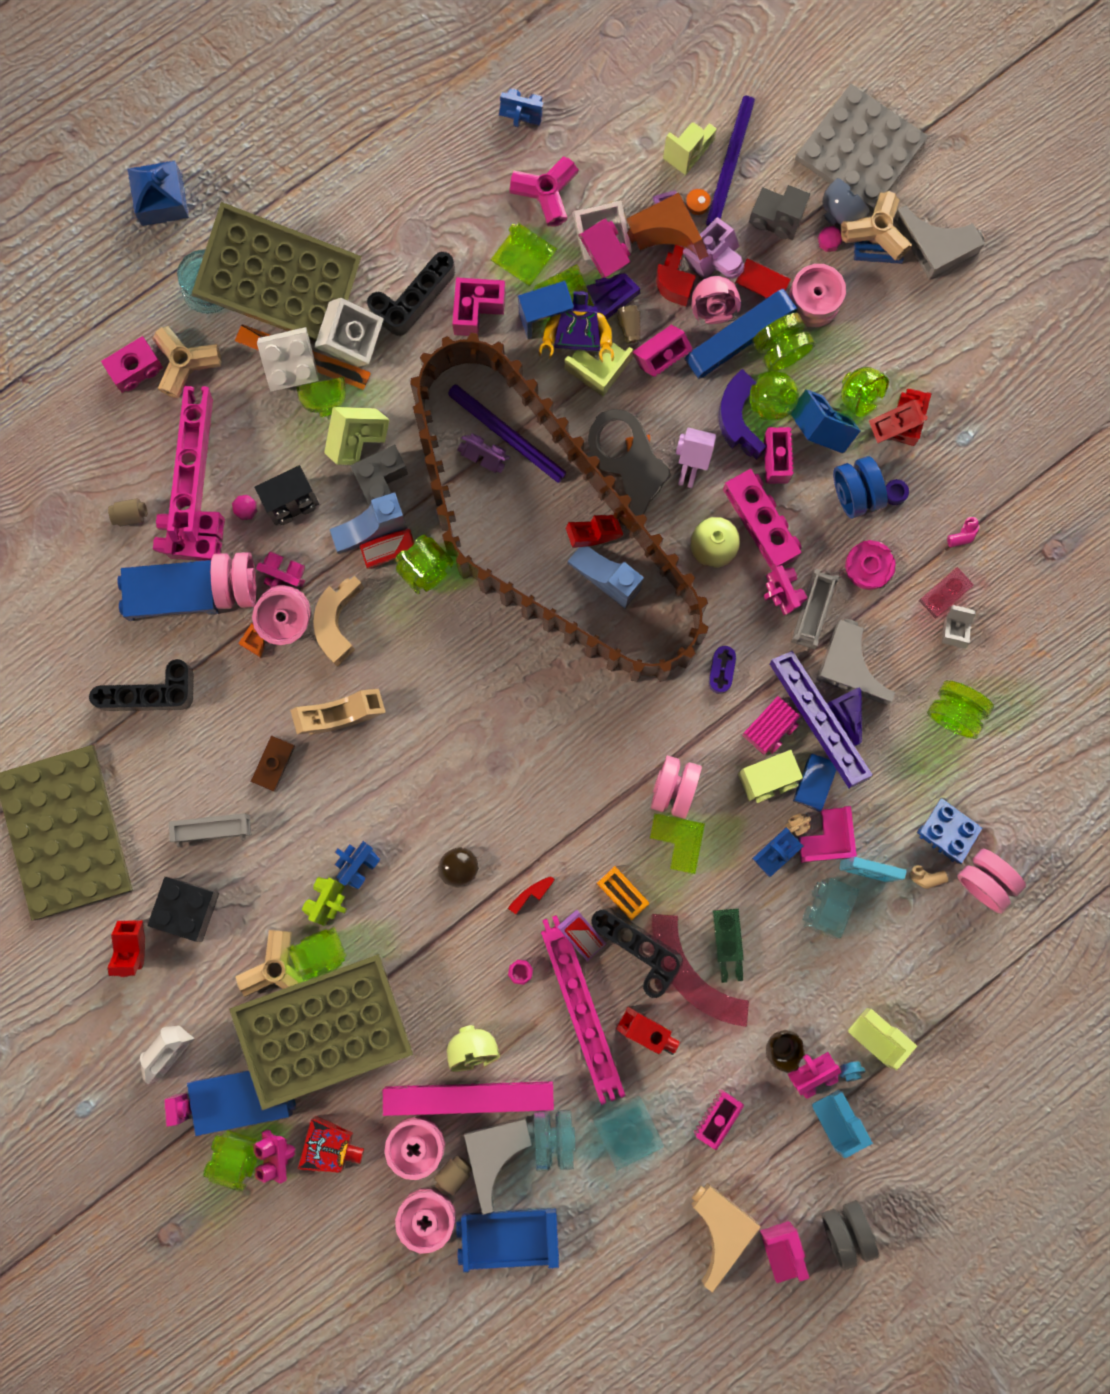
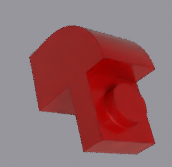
(672, 282)
(128, 948)

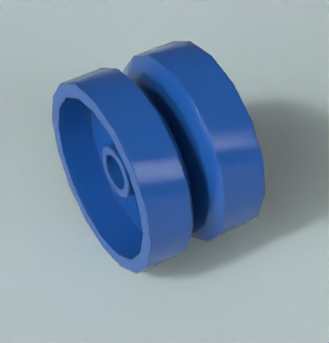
(860, 487)

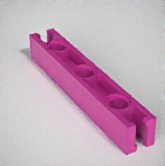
(189, 479)
(468, 1098)

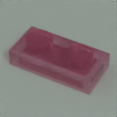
(946, 592)

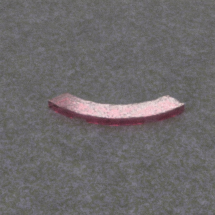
(691, 985)

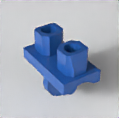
(521, 108)
(777, 852)
(349, 873)

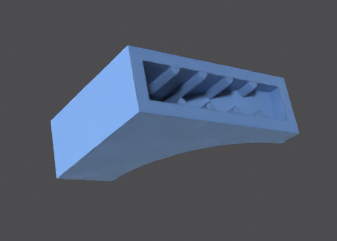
(380, 519)
(614, 579)

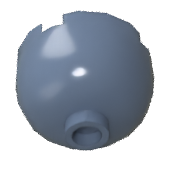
(842, 204)

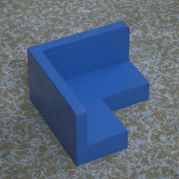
(543, 304)
(823, 424)

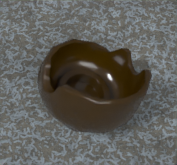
(458, 867)
(785, 1051)

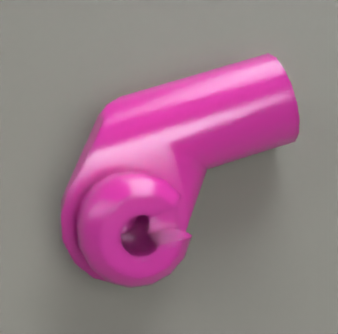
(966, 534)

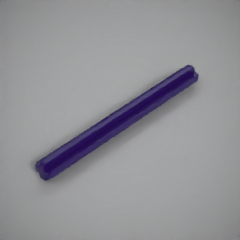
(731, 159)
(507, 433)

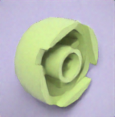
(715, 542)
(471, 1049)

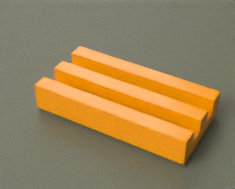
(607, 877)

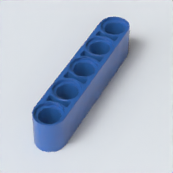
(738, 334)

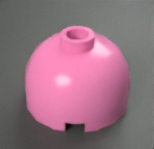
(715, 300)

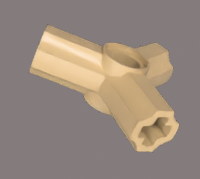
(886, 235)
(177, 374)
(260, 976)

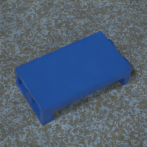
(166, 590)
(230, 1103)
(508, 1239)

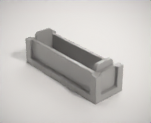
(814, 609)
(210, 828)

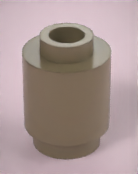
(127, 512)
(453, 1176)

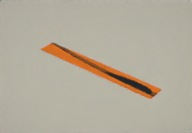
(325, 365)

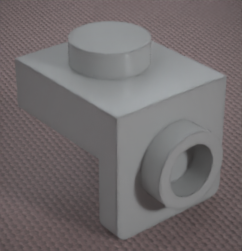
(958, 626)

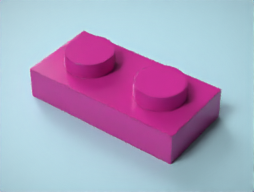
(177, 1109)

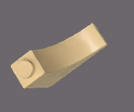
(729, 1230)

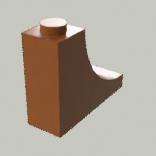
(666, 224)

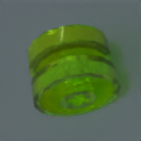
(784, 342)
(960, 709)

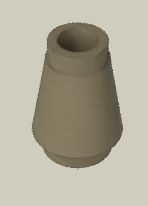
(630, 323)

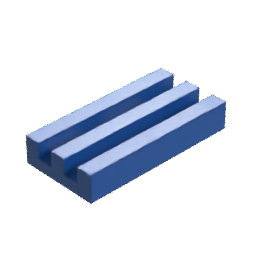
(870, 256)

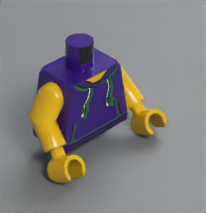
(578, 329)

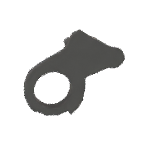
(640, 469)

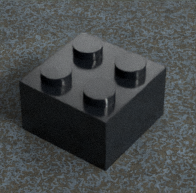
(287, 496)
(183, 909)

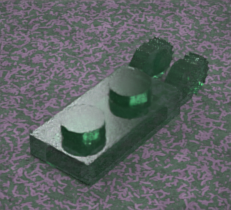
(728, 942)

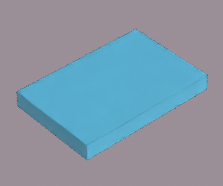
(872, 869)

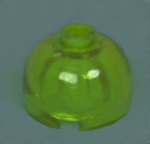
(862, 389)
(774, 395)
(322, 396)

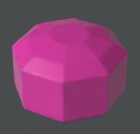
(830, 239)
(244, 507)
(520, 972)

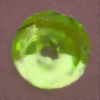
(423, 564)
(317, 952)
(231, 1160)

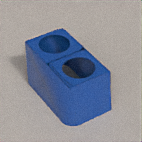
(815, 783)

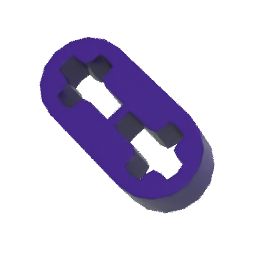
(716, 669)

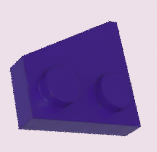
(612, 293)
(849, 714)

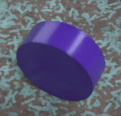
(897, 492)

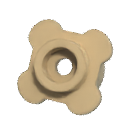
(798, 824)

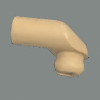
(926, 879)

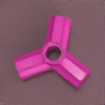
(556, 179)

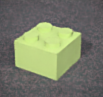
(769, 776)

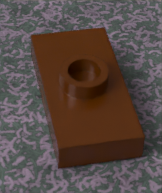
(273, 763)

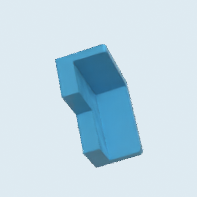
(841, 1125)

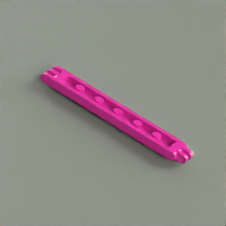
(582, 1012)

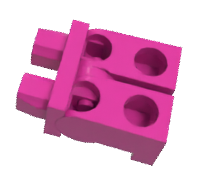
(209, 536)

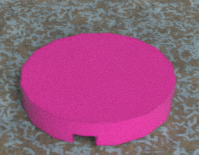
(870, 565)

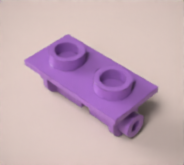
(492, 455)

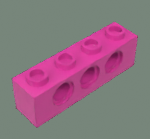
(748, 512)

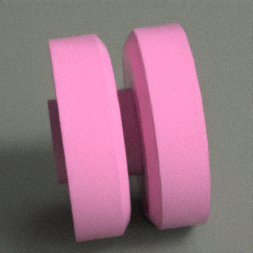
(818, 294)
(233, 580)
(271, 625)
(671, 786)
(991, 881)
(411, 1163)
(424, 1236)

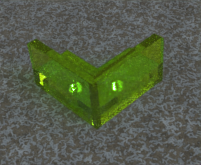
(685, 836)

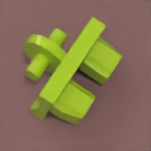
(328, 902)

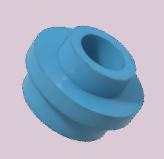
(852, 1071)

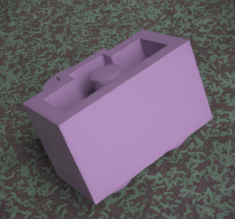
(721, 246)
(694, 451)

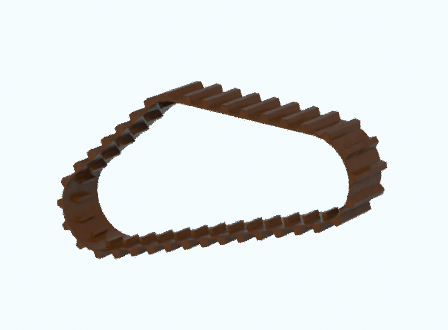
(474, 351)

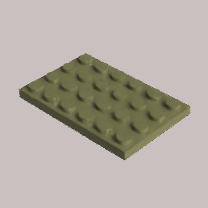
(272, 271)
(63, 833)
(320, 1031)

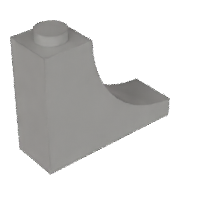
(938, 247)
(845, 666)
(490, 1149)

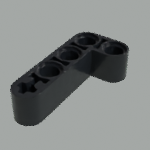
(414, 291)
(142, 692)
(634, 947)

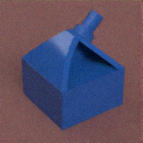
(158, 193)

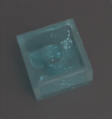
(830, 908)
(628, 1132)

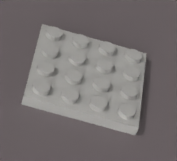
(861, 145)

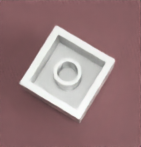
(349, 332)
(288, 359)

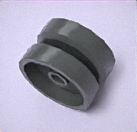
(849, 1235)

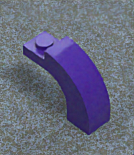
(730, 416)

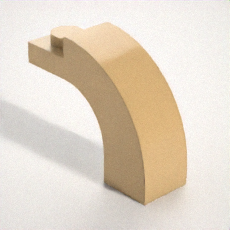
(327, 617)
(339, 713)

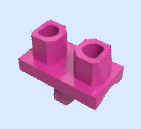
(271, 567)
(782, 591)
(814, 1073)
(275, 1156)

